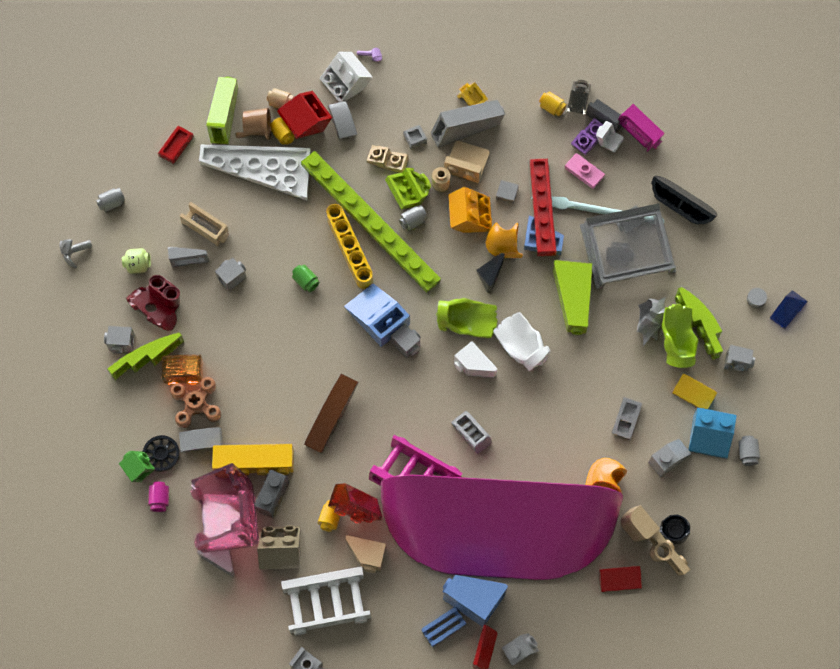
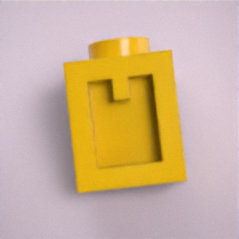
(472, 94)

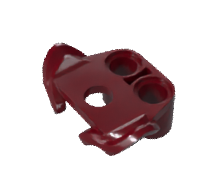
(164, 315)

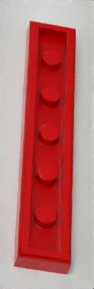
(542, 207)

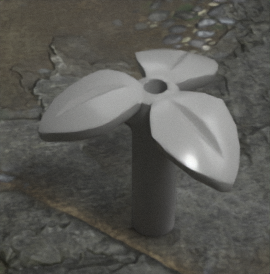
(67, 249)

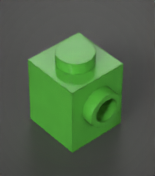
(136, 465)

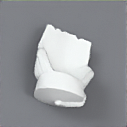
(522, 341)

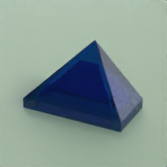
(788, 309)

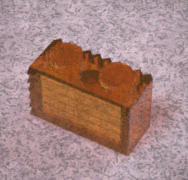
(182, 369)

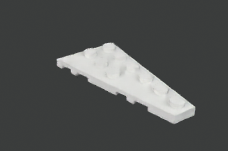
(267, 166)

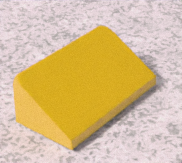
(694, 392)

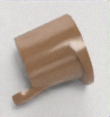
(256, 123)

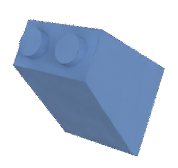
(474, 596)

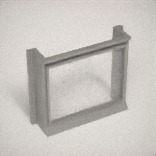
(627, 244)

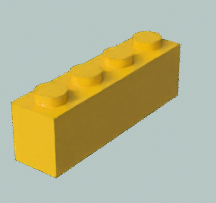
(255, 458)

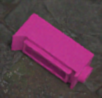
(641, 127)

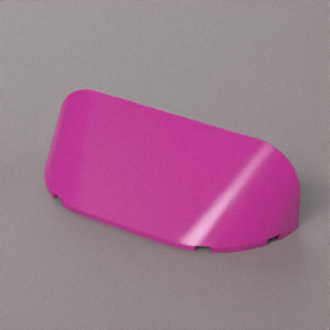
(499, 524)

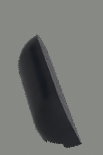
(682, 201)

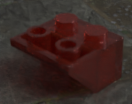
(355, 504)

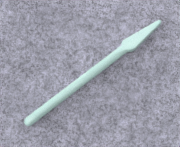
(563, 203)

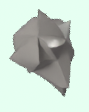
(650, 318)

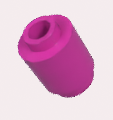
(158, 497)

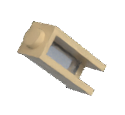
(205, 224)

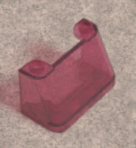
(226, 509)

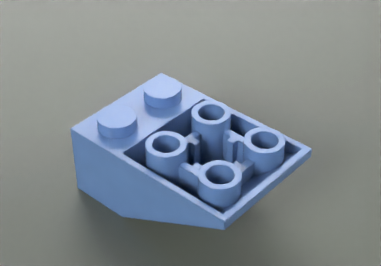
(378, 313)

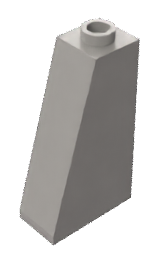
(466, 121)

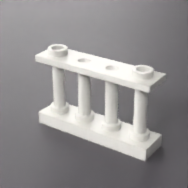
(313, 584)

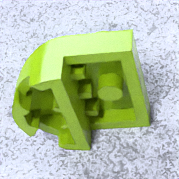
(409, 187)

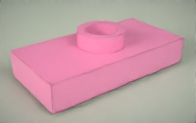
(584, 171)

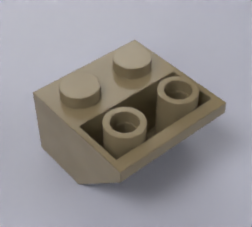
(279, 547)

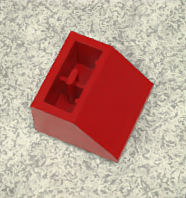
(305, 115)

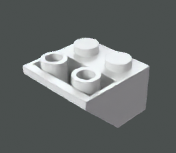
(345, 76)

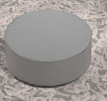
(756, 297)

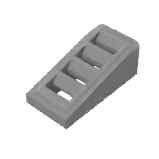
(186, 256)
(479, 441)

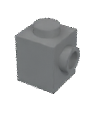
(231, 273)
(119, 339)
(406, 340)

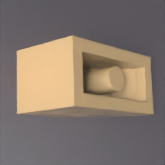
(367, 553)

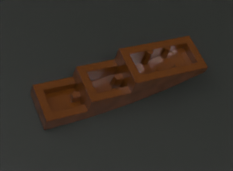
(331, 413)

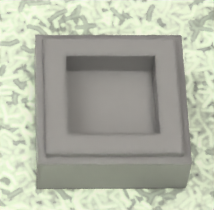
(415, 136)
(507, 191)

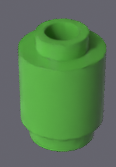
(305, 278)

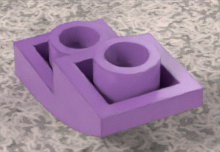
(587, 138)

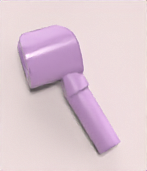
(375, 53)

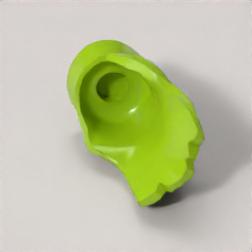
(467, 317)
(679, 337)

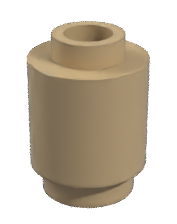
(278, 98)
(441, 179)

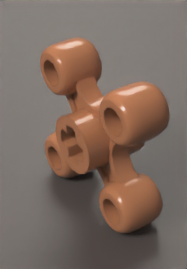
(190, 397)

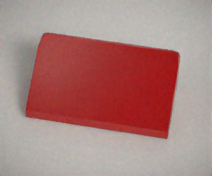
(620, 578)
(485, 648)

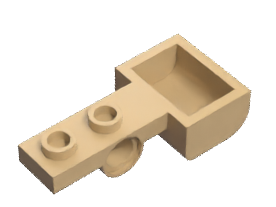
(642, 527)

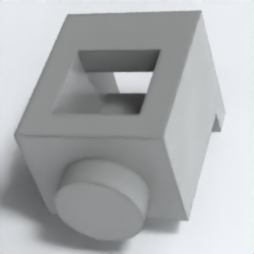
(739, 358)
(303, 656)

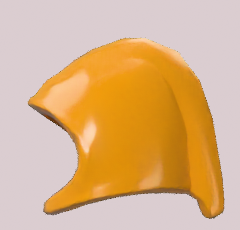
(503, 241)
(606, 473)

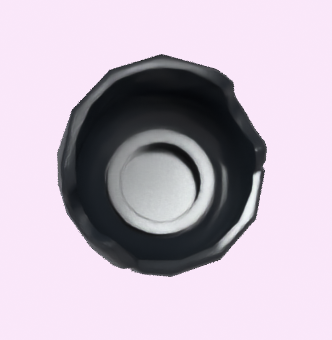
(675, 528)

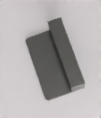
(603, 113)

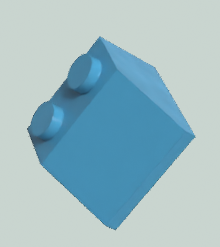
(712, 432)

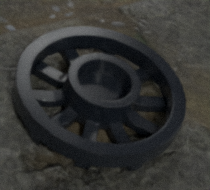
(161, 452)

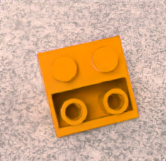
(469, 211)

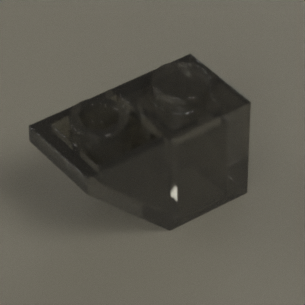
(579, 96)

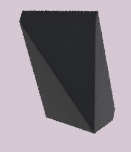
(489, 272)

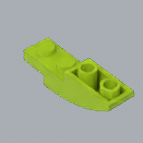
(704, 321)

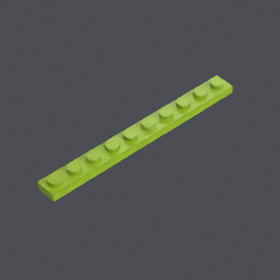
(370, 221)

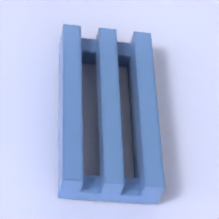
(457, 617)

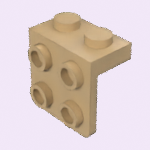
(467, 161)

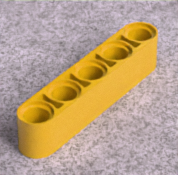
(345, 239)

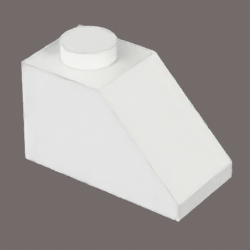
(474, 362)

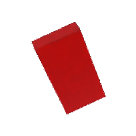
(175, 144)

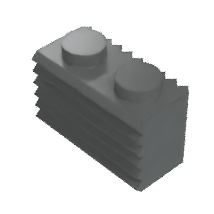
(271, 493)

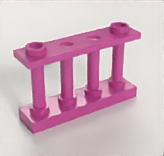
(401, 445)

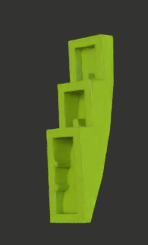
(149, 352)

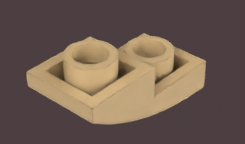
(388, 160)

